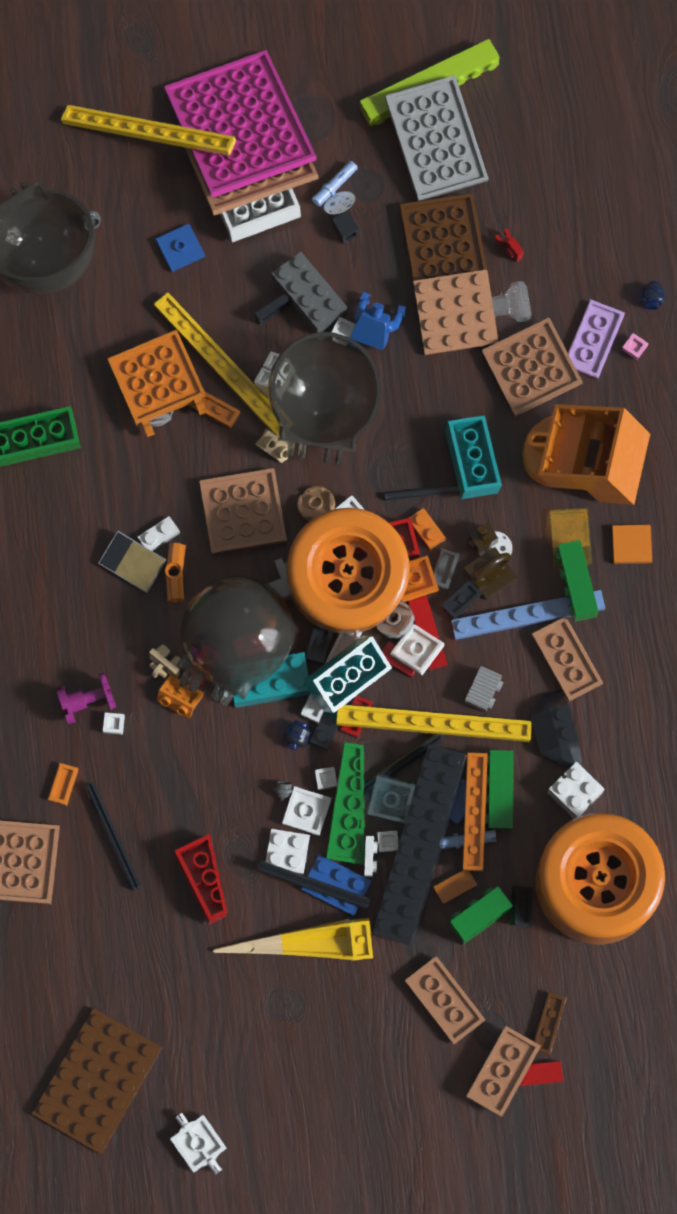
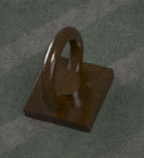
(491, 572)

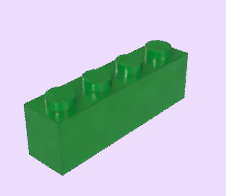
(577, 581)
(500, 791)

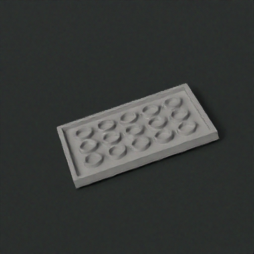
(436, 138)

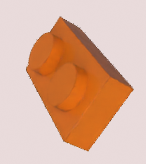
(427, 529)

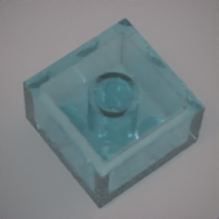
(391, 798)

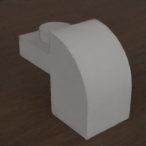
(281, 584)

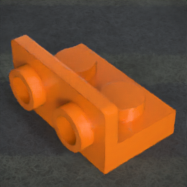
(178, 698)

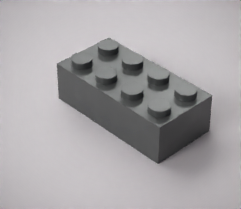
(309, 293)

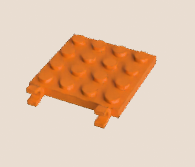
(157, 379)

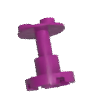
(78, 700)

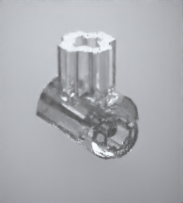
(514, 303)

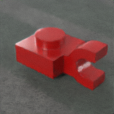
(512, 247)

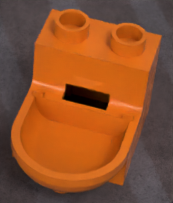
(559, 446)

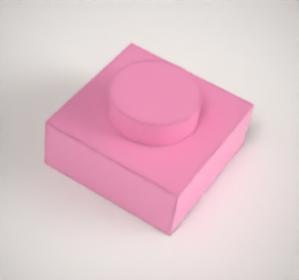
(635, 346)

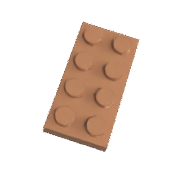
(567, 659)
(445, 1000)
(503, 1071)

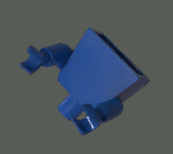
(373, 325)

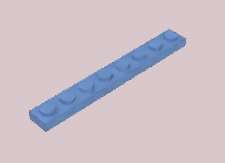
(516, 617)

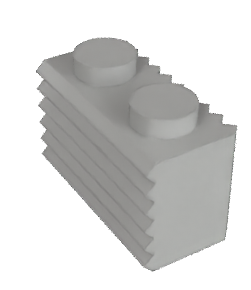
(483, 689)

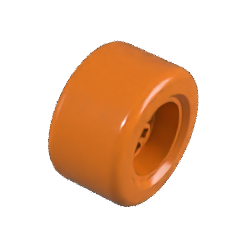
(341, 610)
(560, 891)

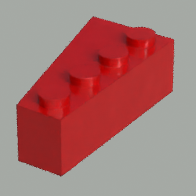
(405, 530)
(202, 876)

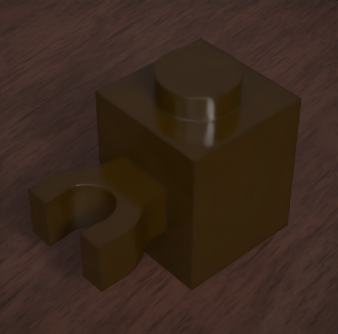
(482, 538)

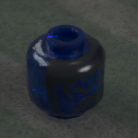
(653, 295)
(296, 735)

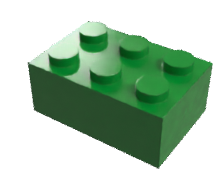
(479, 914)

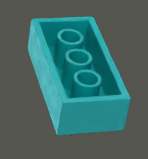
(473, 457)
(347, 674)
(283, 684)

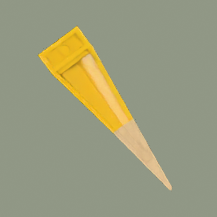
(337, 940)

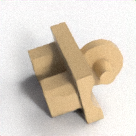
(270, 444)
(159, 657)

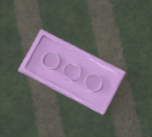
(594, 338)

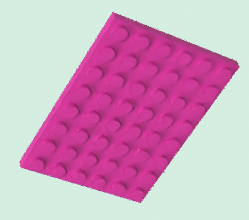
(251, 105)

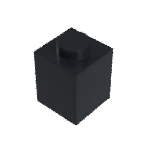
(345, 226)

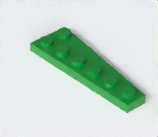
(347, 823)

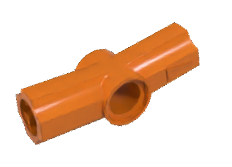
(175, 560)

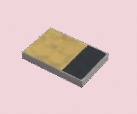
(132, 561)

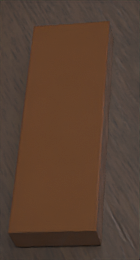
(549, 1022)

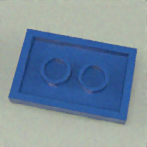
(338, 876)

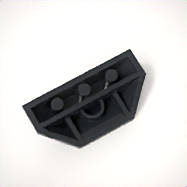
(556, 730)

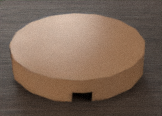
(315, 502)

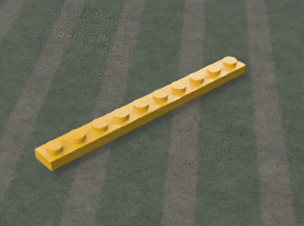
(148, 130)
(218, 360)
(434, 723)

